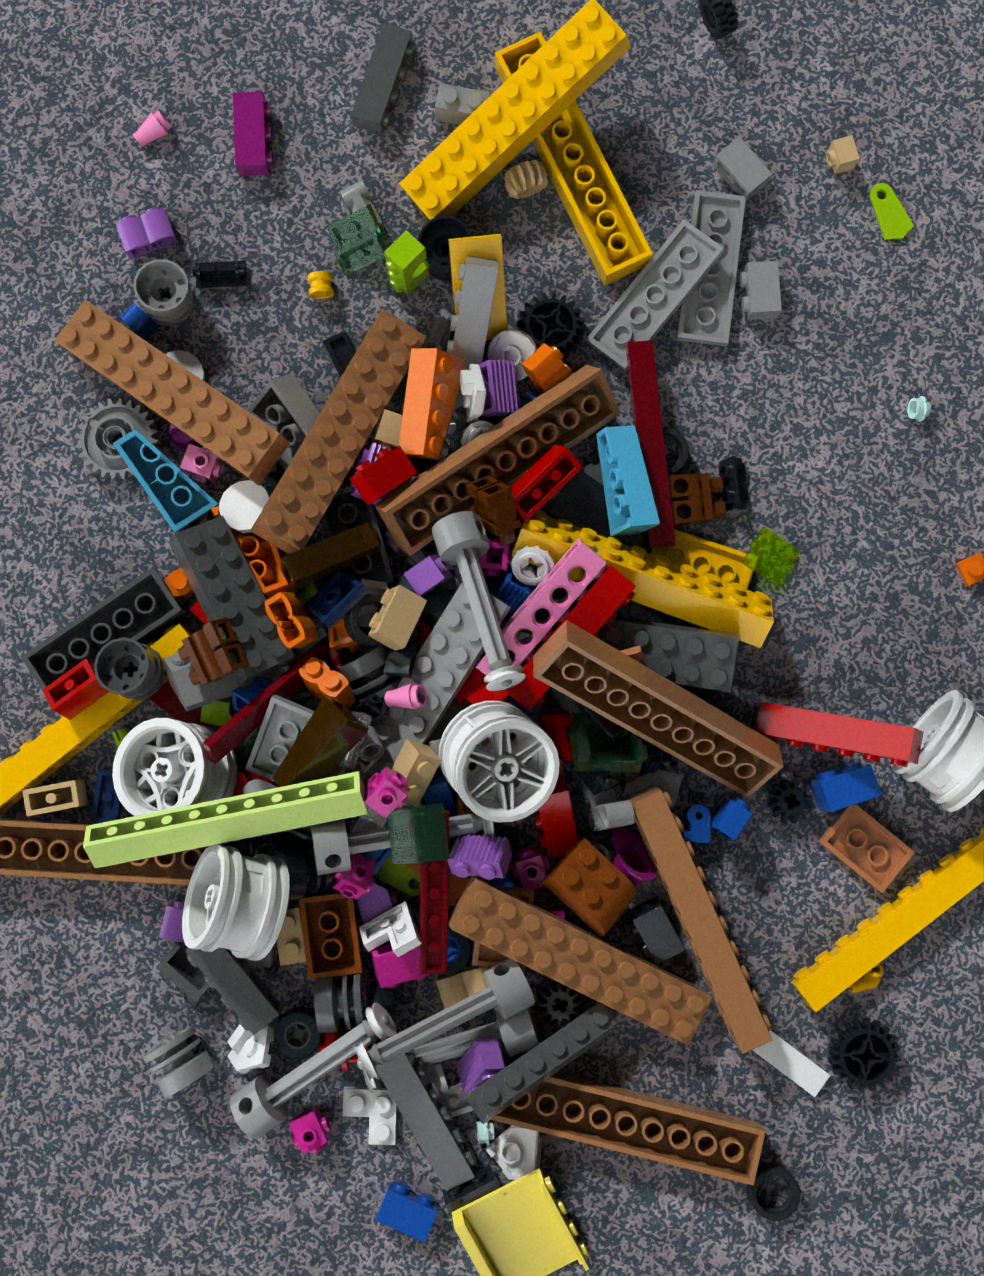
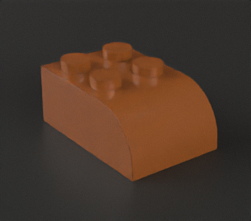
(591, 886)
(331, 935)

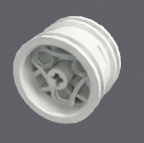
(950, 752)
(154, 770)
(235, 902)

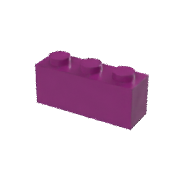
(252, 133)

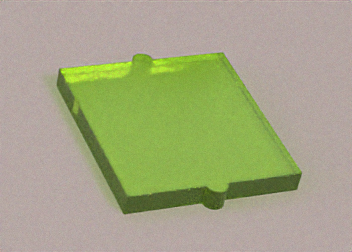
(770, 557)

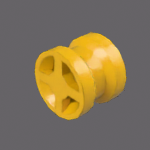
(320, 285)

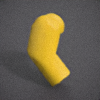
(869, 980)

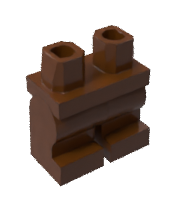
(696, 499)
(496, 508)
(209, 653)

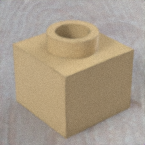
(842, 154)

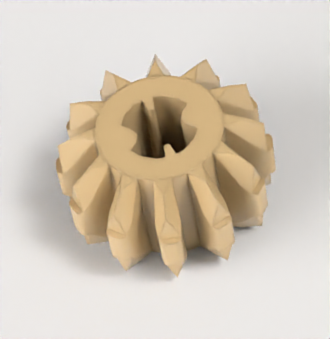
(525, 179)

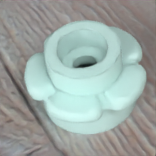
(918, 408)
(485, 1132)

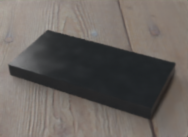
(585, 507)

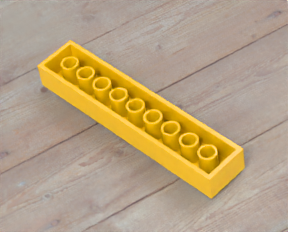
(517, 112)
(584, 181)
(658, 581)

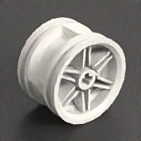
(527, 759)

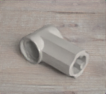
(357, 197)

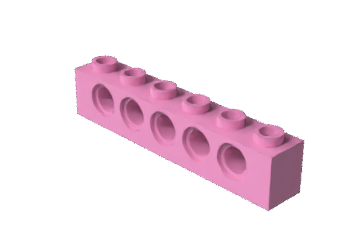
(559, 577)

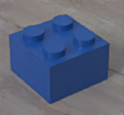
(844, 787)

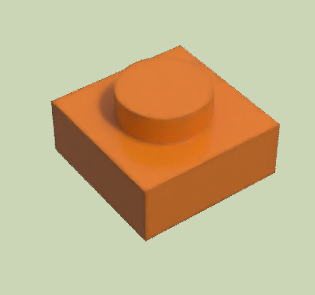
(971, 569)
(338, 636)

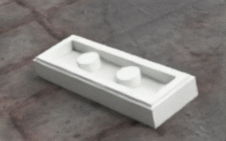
(793, 1064)

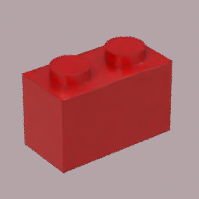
(383, 474)
(74, 690)

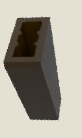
(329, 556)
(321, 744)

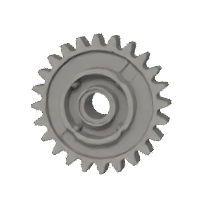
(101, 430)

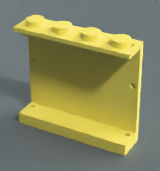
(519, 1230)

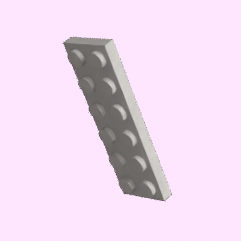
(656, 292)
(708, 309)

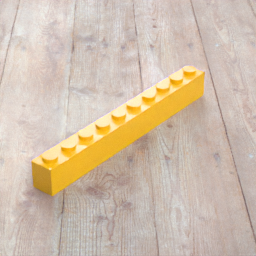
(68, 737)
(892, 925)

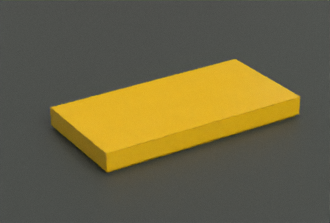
(488, 248)
(708, 558)

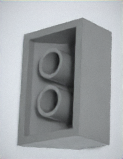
(287, 410)
(197, 695)

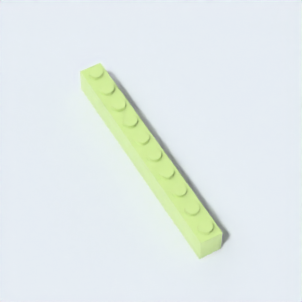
(225, 820)

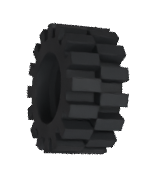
(719, 17)

